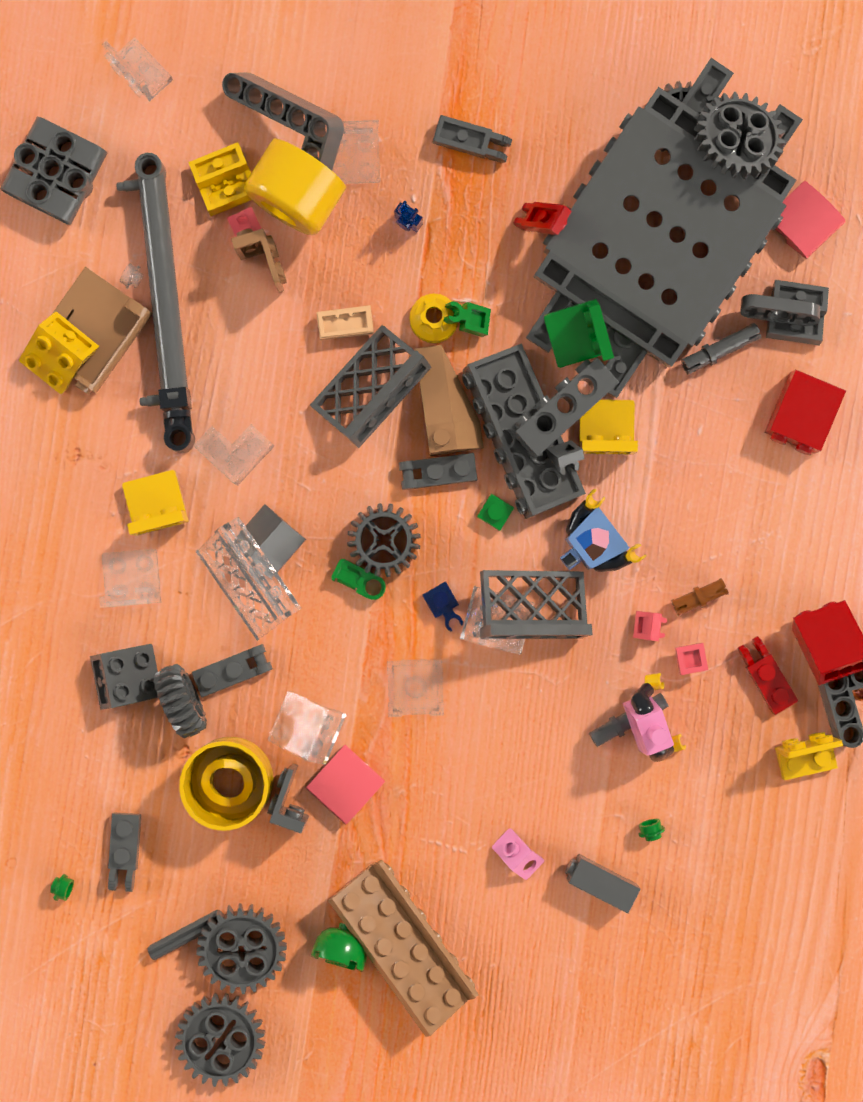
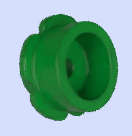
(651, 829)
(62, 887)

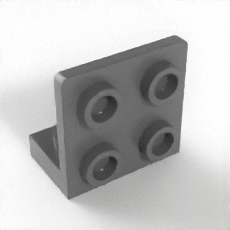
(125, 676)
(287, 817)

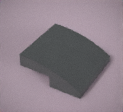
(798, 333)

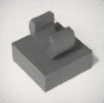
(565, 454)

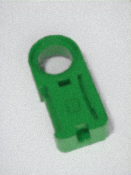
(356, 577)

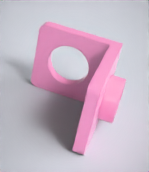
(517, 854)

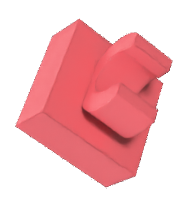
(244, 220)
(648, 626)
(691, 658)

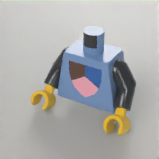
(596, 540)

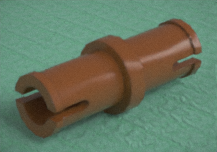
(699, 597)

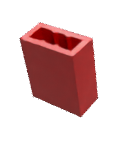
(805, 412)
(830, 641)

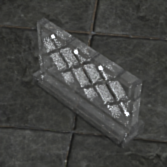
(256, 573)

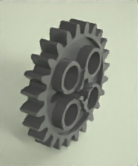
(720, 125)
(243, 972)
(239, 1053)

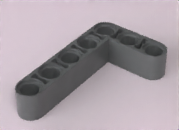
(247, 90)
(850, 717)

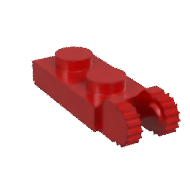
(543, 218)
(768, 678)

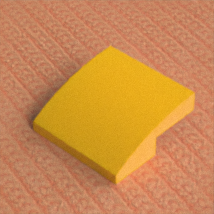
(222, 178)

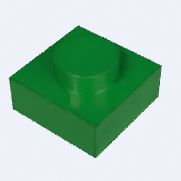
(495, 512)

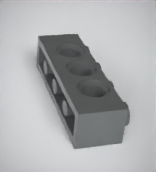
(600, 383)

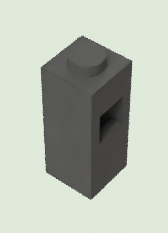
(602, 883)

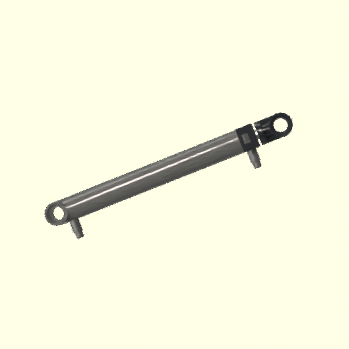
(173, 393)

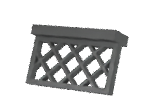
(382, 402)
(534, 628)

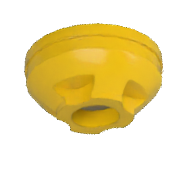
(423, 328)

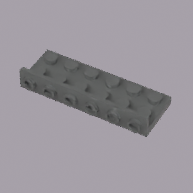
(503, 393)

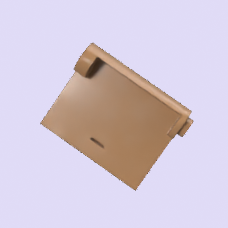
(107, 319)

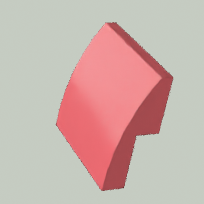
(808, 219)
(345, 784)

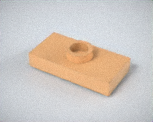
(345, 322)

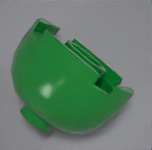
(340, 948)

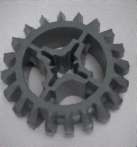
(367, 522)
(180, 701)

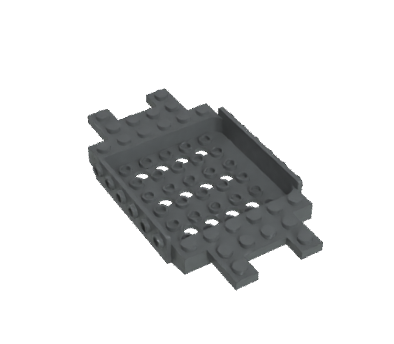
(637, 317)

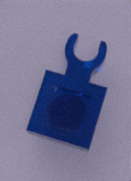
(407, 217)
(442, 602)

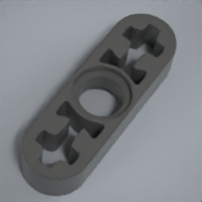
(780, 310)

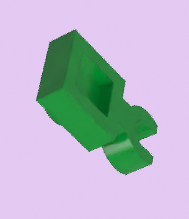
(472, 317)

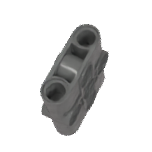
(48, 142)

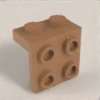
(253, 243)

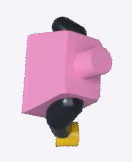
(649, 722)

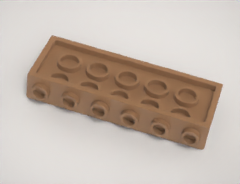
(403, 946)

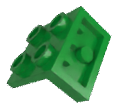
(578, 334)

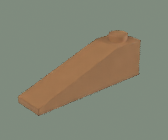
(447, 410)

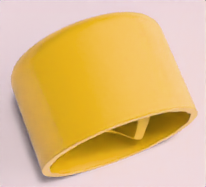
(294, 187)
(202, 798)

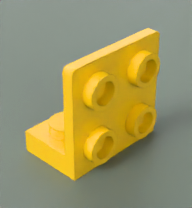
(57, 352)
(609, 428)
(154, 503)
(807, 756)

